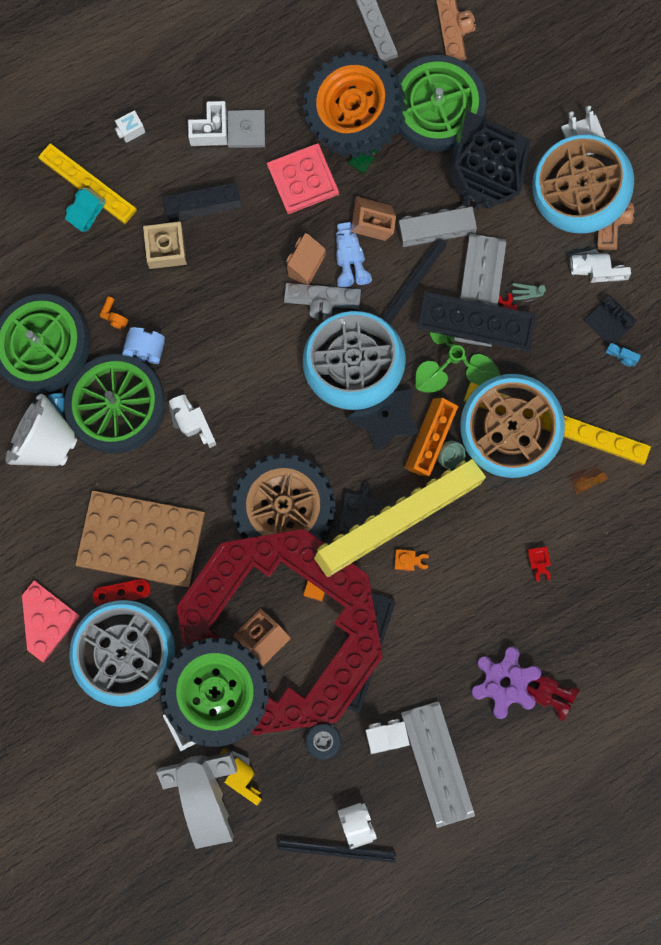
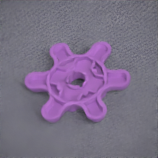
(515, 692)

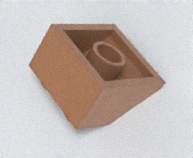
(262, 636)

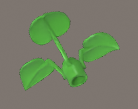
(432, 378)

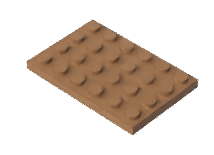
(140, 539)

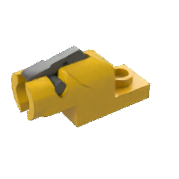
(242, 778)

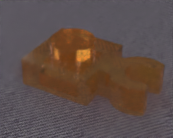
(584, 484)

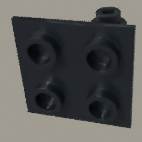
(610, 320)

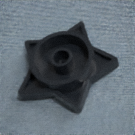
(382, 428)

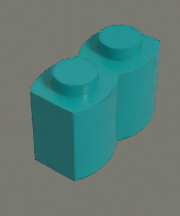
(85, 209)

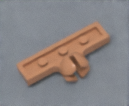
(454, 27)
(609, 235)

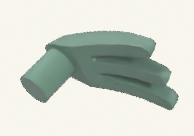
(534, 291)

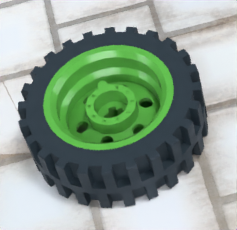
(230, 722)

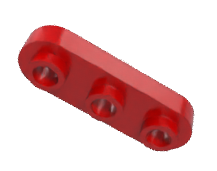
(130, 589)

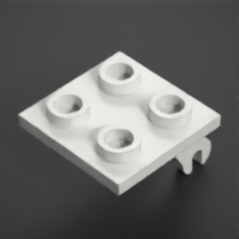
(589, 125)

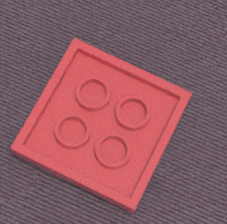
(302, 178)

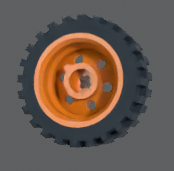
(354, 104)

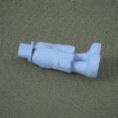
(349, 253)

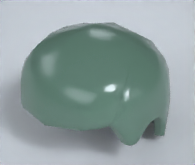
(451, 454)

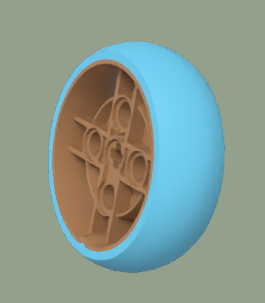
(576, 149)
(514, 407)

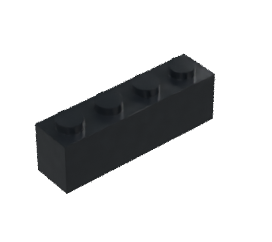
(202, 202)

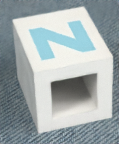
(129, 127)

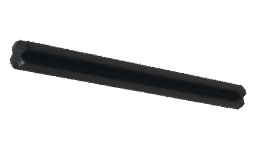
(414, 281)
(335, 850)

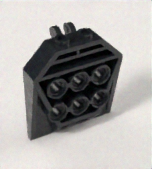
(474, 181)

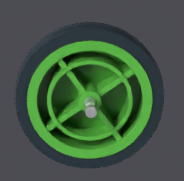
(436, 98)
(42, 343)

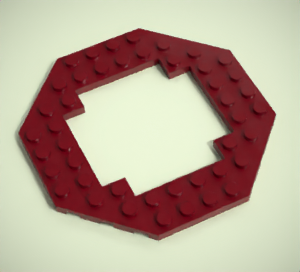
(348, 586)

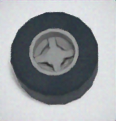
(323, 735)

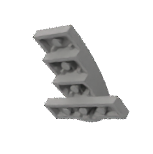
(202, 796)

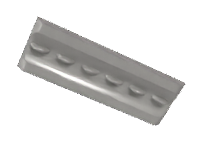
(482, 272)
(438, 764)

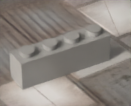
(440, 225)

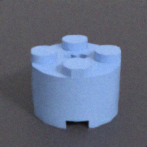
(144, 345)

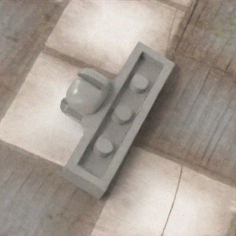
(322, 298)

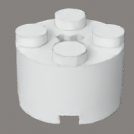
(355, 825)

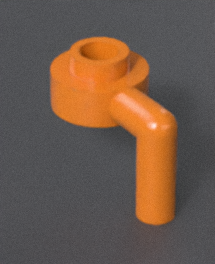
(116, 320)

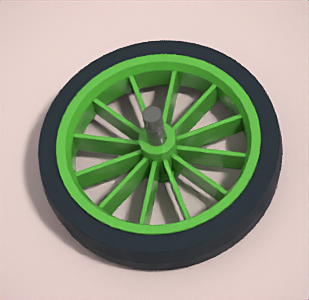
(115, 404)

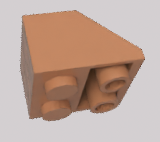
(373, 219)
(305, 260)

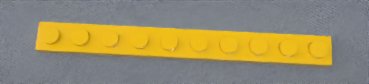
(585, 434)

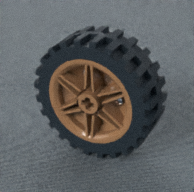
(289, 474)

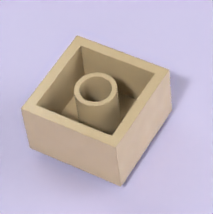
(164, 245)

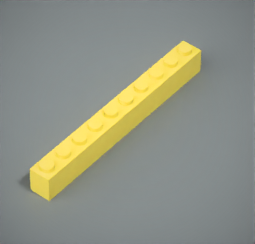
(399, 517)

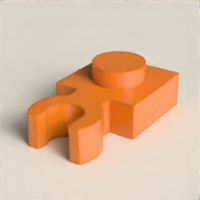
(406, 560)

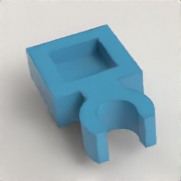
(626, 356)

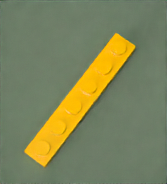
(82, 179)

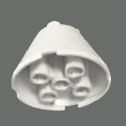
(41, 437)

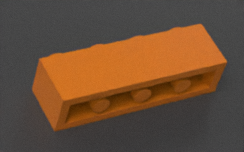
(431, 437)

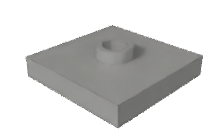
(246, 128)

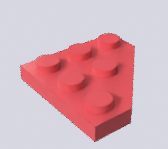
(45, 620)

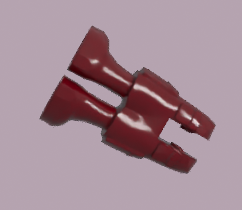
(543, 695)

